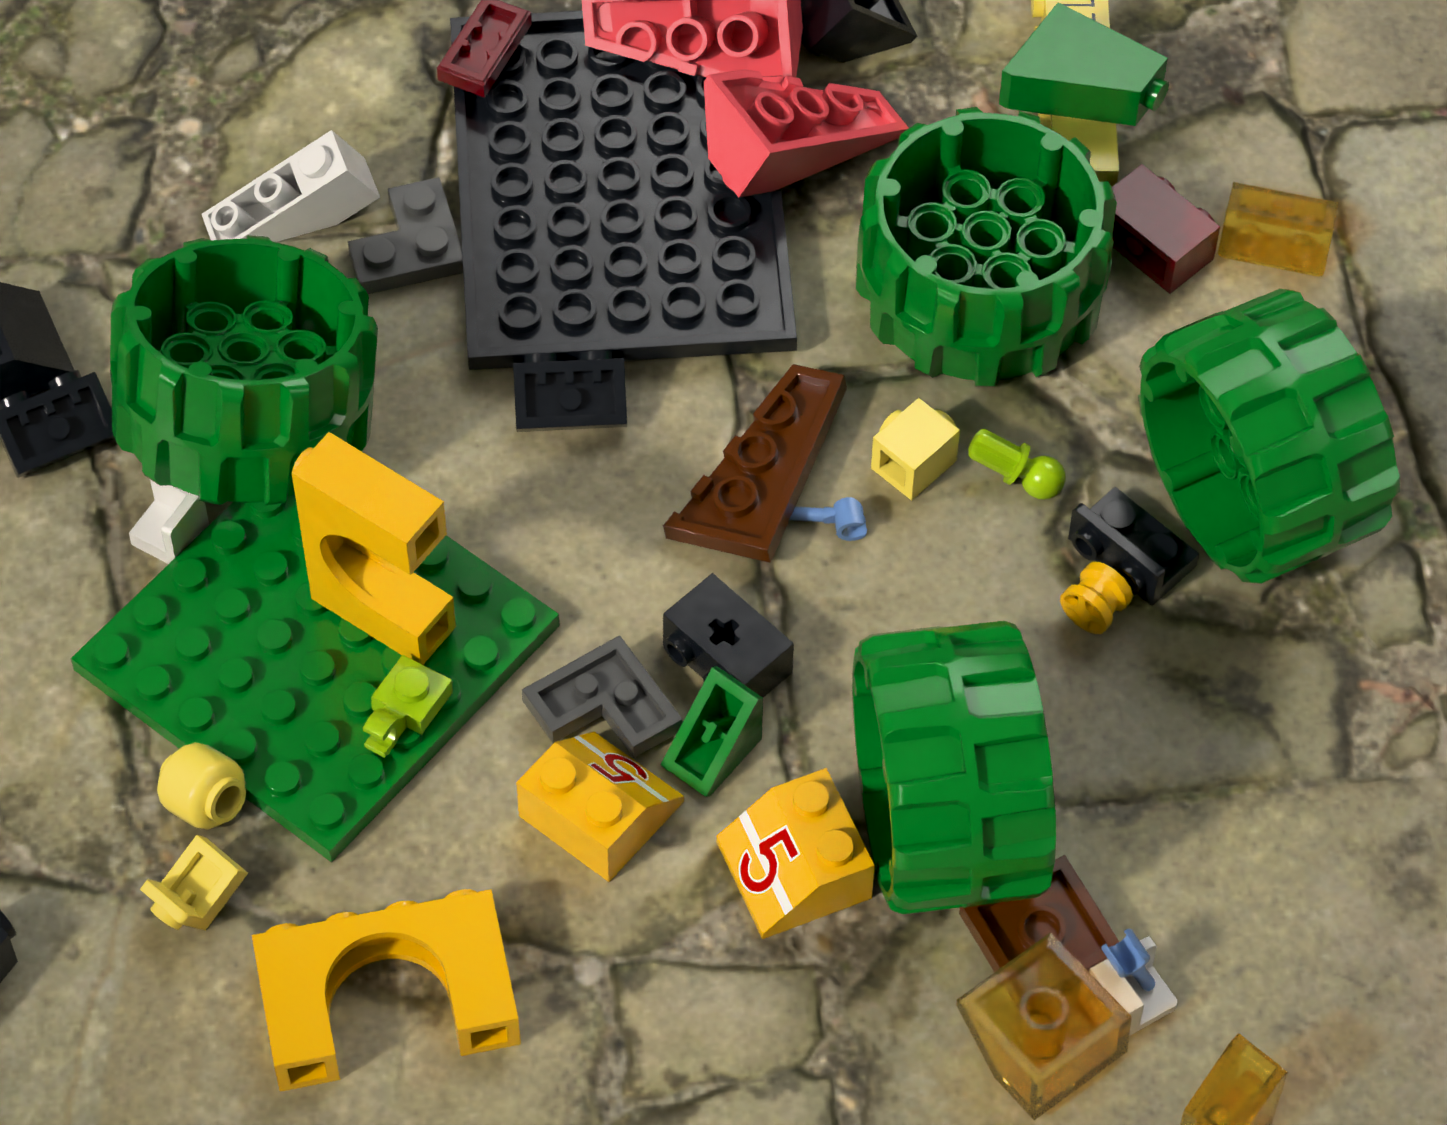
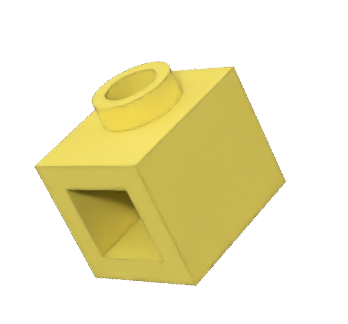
(915, 447)

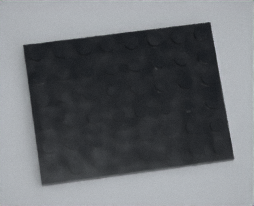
(604, 215)

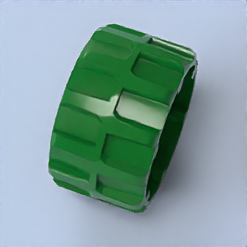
(985, 246)
(239, 365)
(1268, 435)
(954, 766)

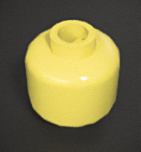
(201, 786)

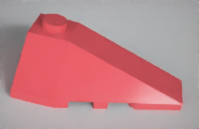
(700, 34)
(783, 132)

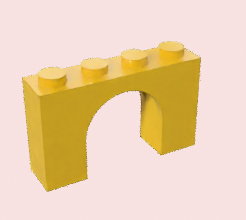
(364, 541)
(449, 936)

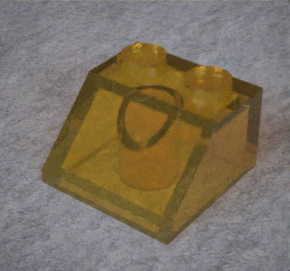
(1045, 1025)

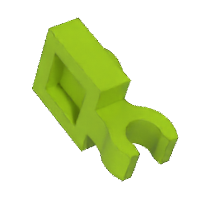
(405, 698)

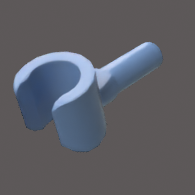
(845, 513)
(1129, 959)

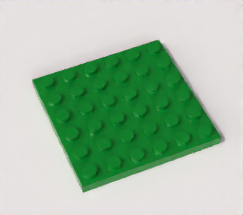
(254, 667)

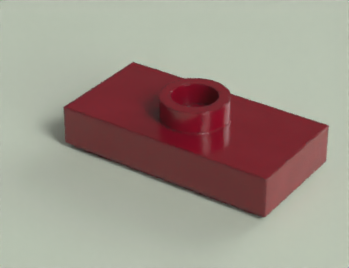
(484, 46)

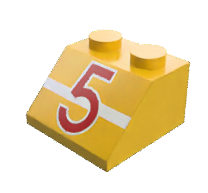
(595, 801)
(797, 855)

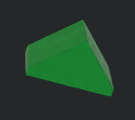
(715, 733)

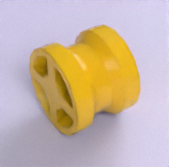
(1096, 597)

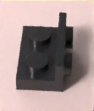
(570, 393)
(55, 423)
(1133, 544)

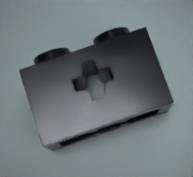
(722, 630)

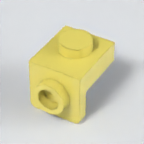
(195, 886)

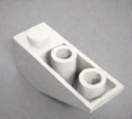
(298, 196)

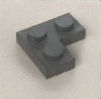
(420, 248)
(608, 685)

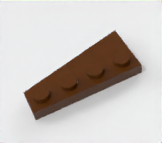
(763, 471)

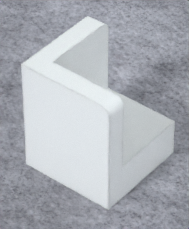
(169, 523)
(1142, 1005)

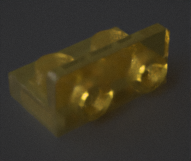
(1278, 229)

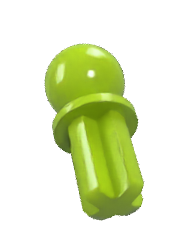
(1040, 476)

